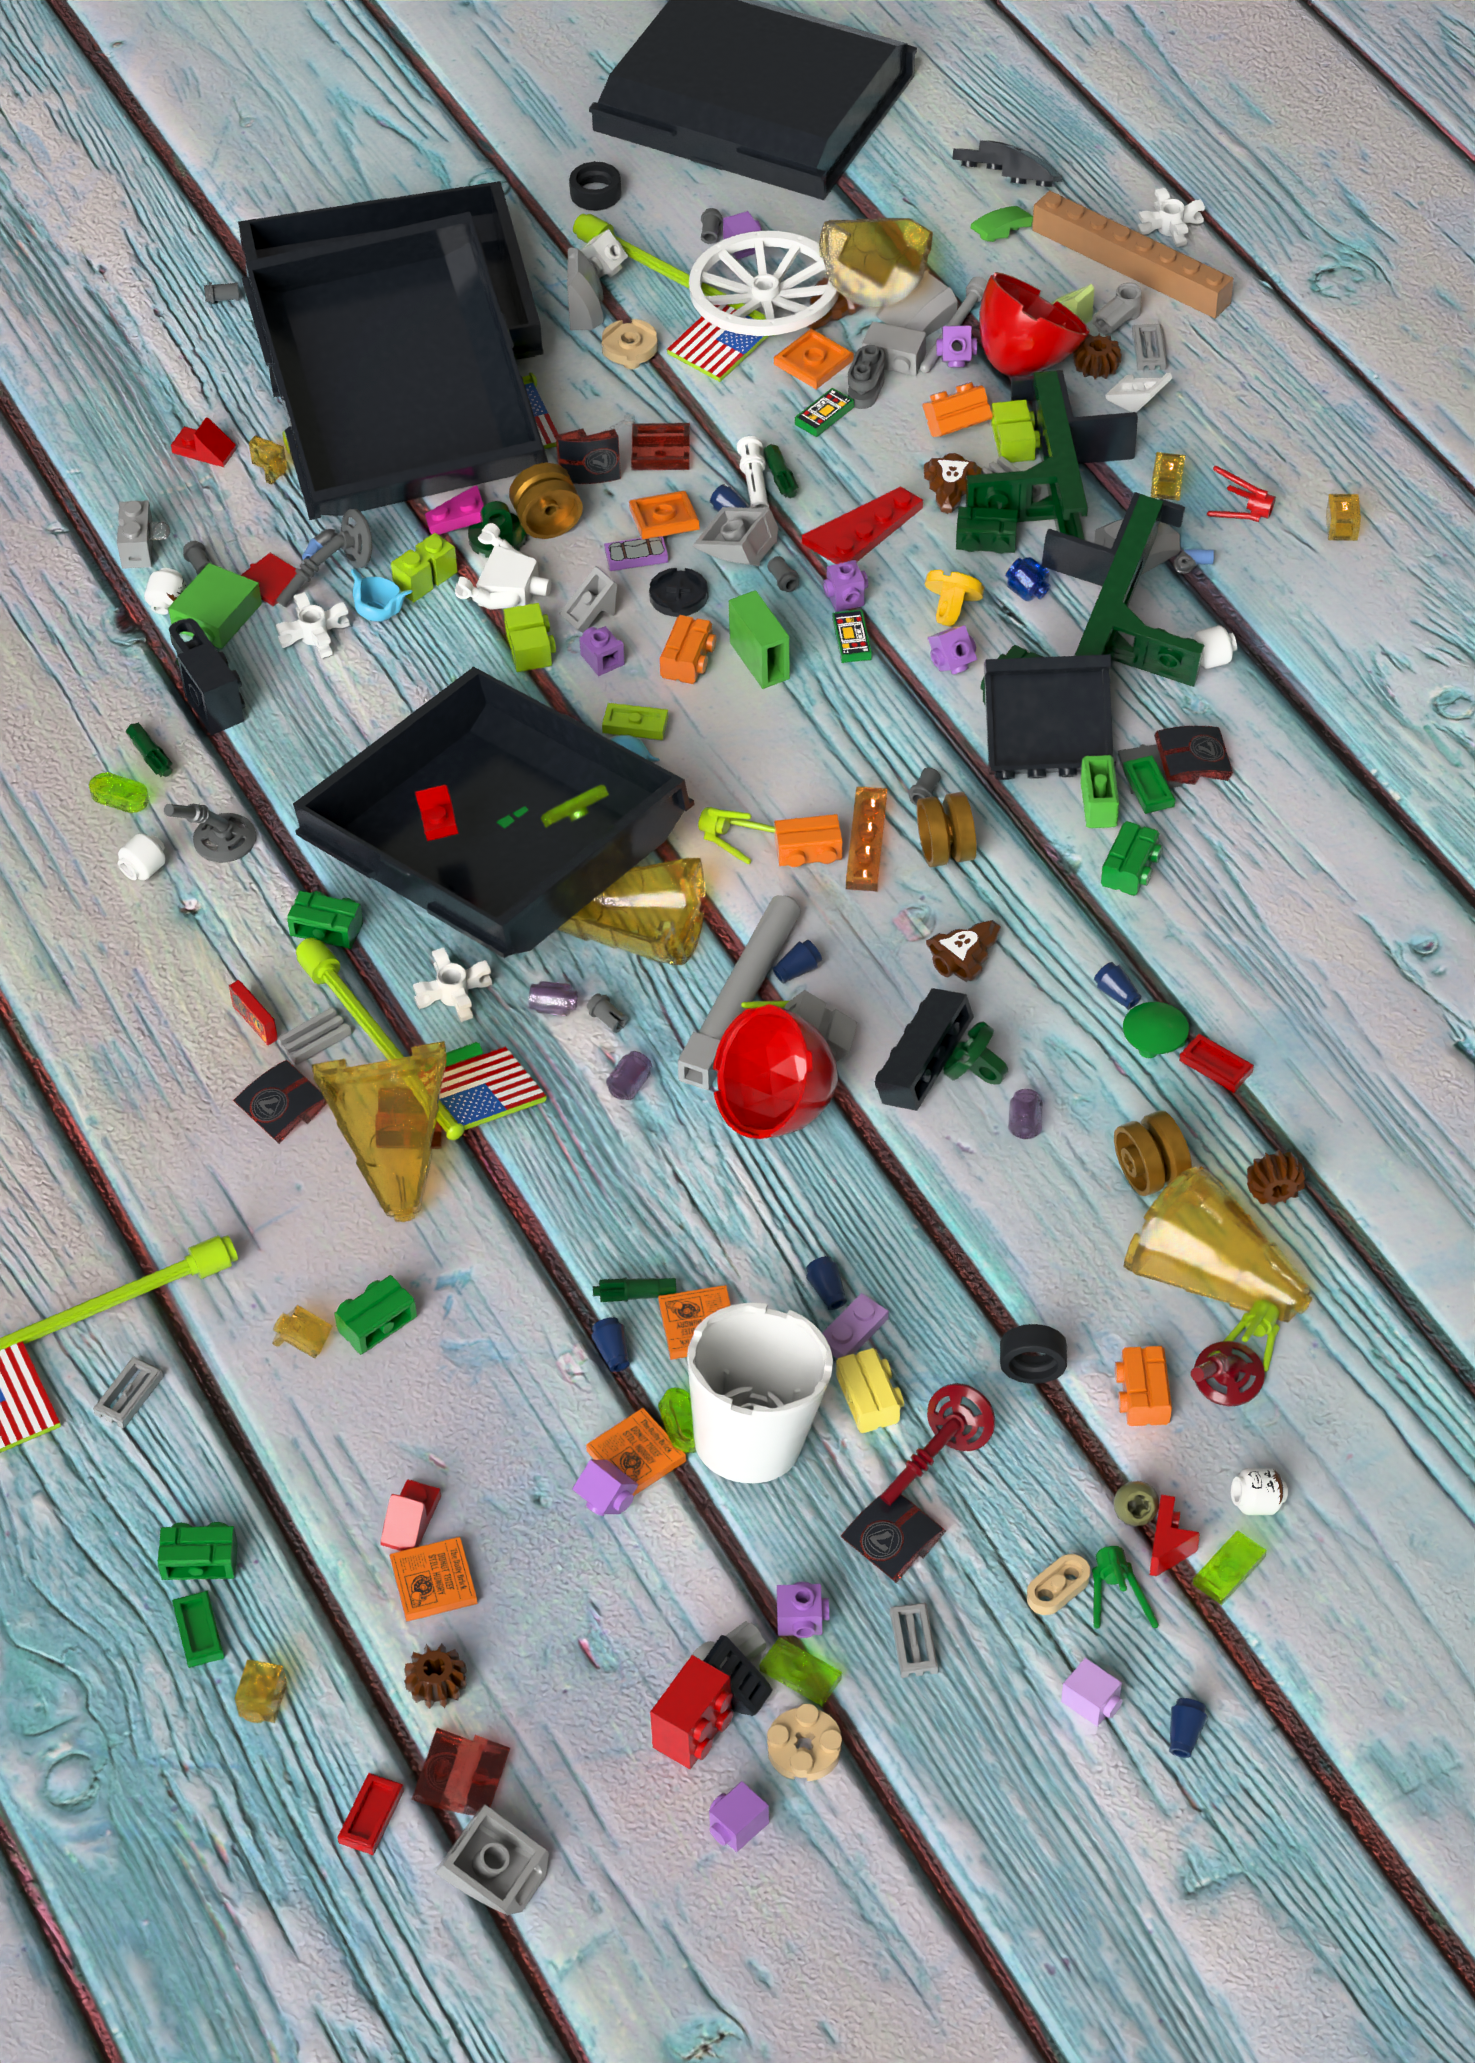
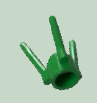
(1114, 1570)

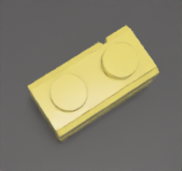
(868, 1390)

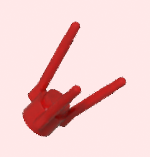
(1259, 500)

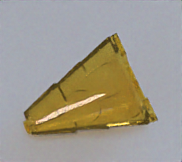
(875, 258)
(647, 912)
(389, 1121)
(1214, 1249)

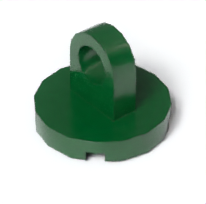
(508, 523)
(976, 1057)

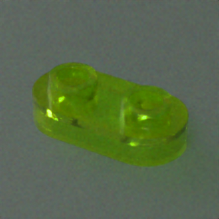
(121, 792)
(677, 1418)

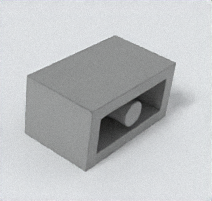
(902, 347)

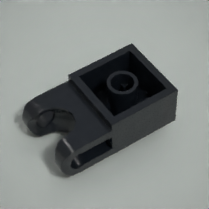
(207, 678)

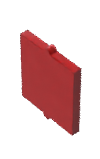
(272, 575)

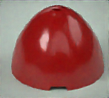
(1023, 329)
(773, 1073)

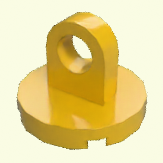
(952, 592)

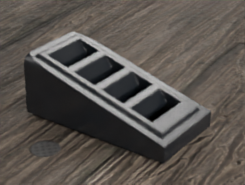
(754, 1687)

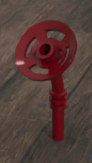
(1226, 1371)
(952, 1425)

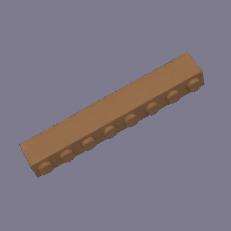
(1132, 254)

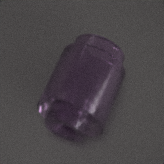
(552, 998)
(629, 1075)
(1025, 1114)

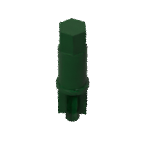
(781, 473)
(152, 753)
(630, 1289)

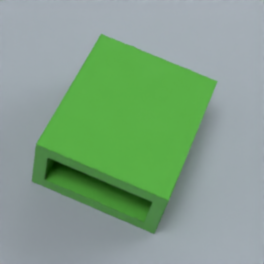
(218, 603)
(759, 639)

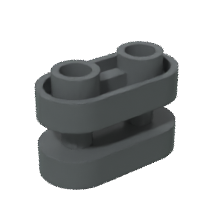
(866, 376)

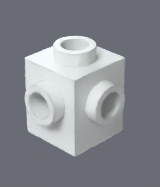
(605, 254)

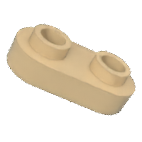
(1056, 1586)

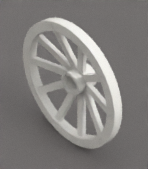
(764, 290)

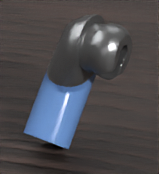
(318, 542)
(1191, 558)

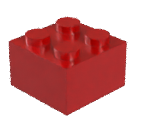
(691, 1712)

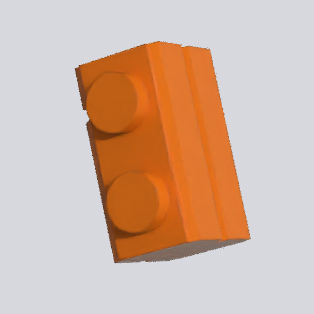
(957, 410)
(687, 649)
(808, 840)
(1145, 1386)

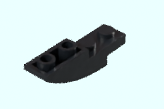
(1011, 160)

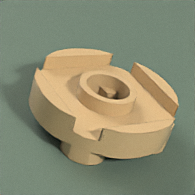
(618, 345)
(804, 1723)

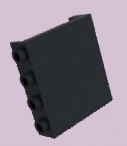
(1047, 714)

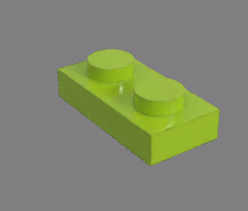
(635, 721)

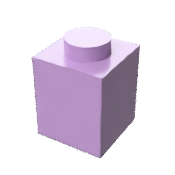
(1092, 1692)

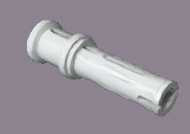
(753, 465)

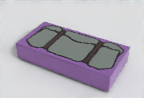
(635, 553)

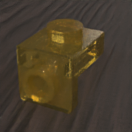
(268, 456)
(302, 1331)

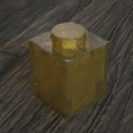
(1168, 476)
(1343, 517)
(260, 1691)

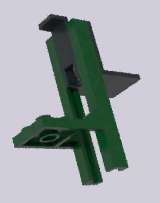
(1063, 445)
(1118, 573)

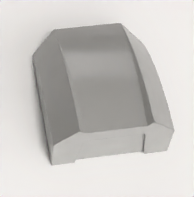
(583, 292)
(923, 309)
(739, 535)
(1164, 547)
(495, 1863)

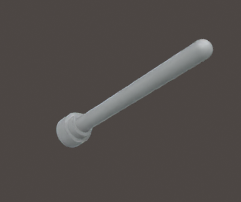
(974, 294)

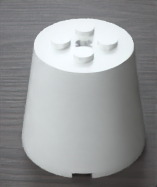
(755, 1389)

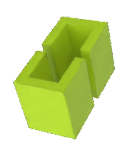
(1014, 431)
(413, 568)
(528, 637)

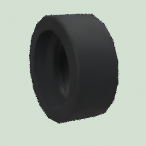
(599, 198)
(1033, 1339)

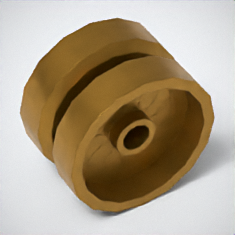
(545, 500)
(946, 829)
(1151, 1152)

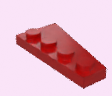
(863, 528)

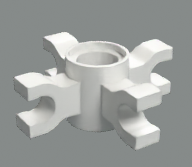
(1171, 217)
(312, 625)
(452, 984)

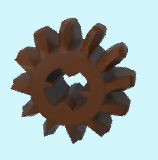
(1097, 356)
(1275, 1178)
(435, 1676)

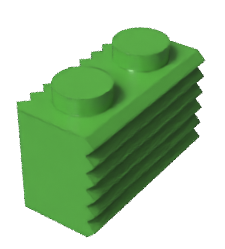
(1099, 791)

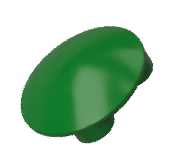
(1155, 1028)

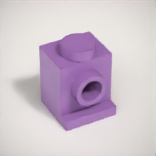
(599, 643)

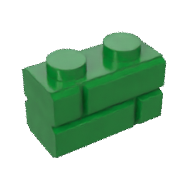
(1131, 858)
(325, 919)
(375, 1314)
(197, 1552)

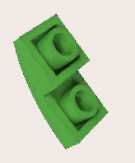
(1000, 222)

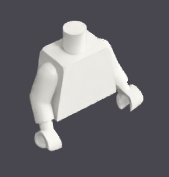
(507, 577)

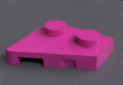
(456, 512)

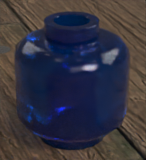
(1028, 579)

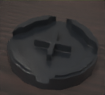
(678, 592)

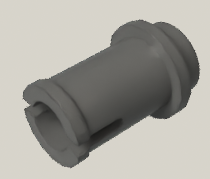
(711, 221)
(221, 292)
(195, 553)
(786, 578)
(925, 785)
(600, 1007)

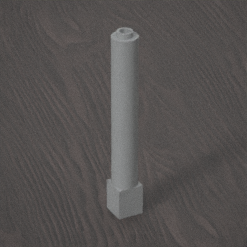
(742, 985)

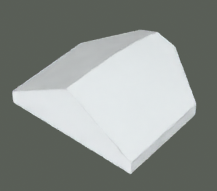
(1135, 392)

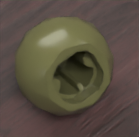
(1136, 1503)

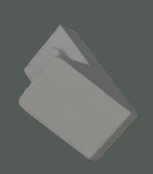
(593, 595)

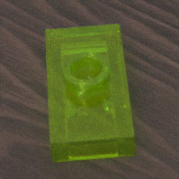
(575, 807)
(1229, 1567)
(800, 1671)

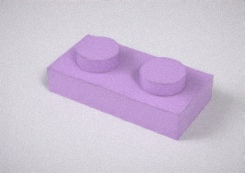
(855, 1326)

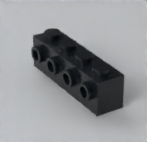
(924, 1049)

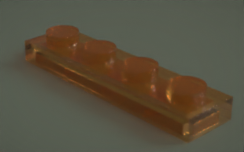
(866, 839)

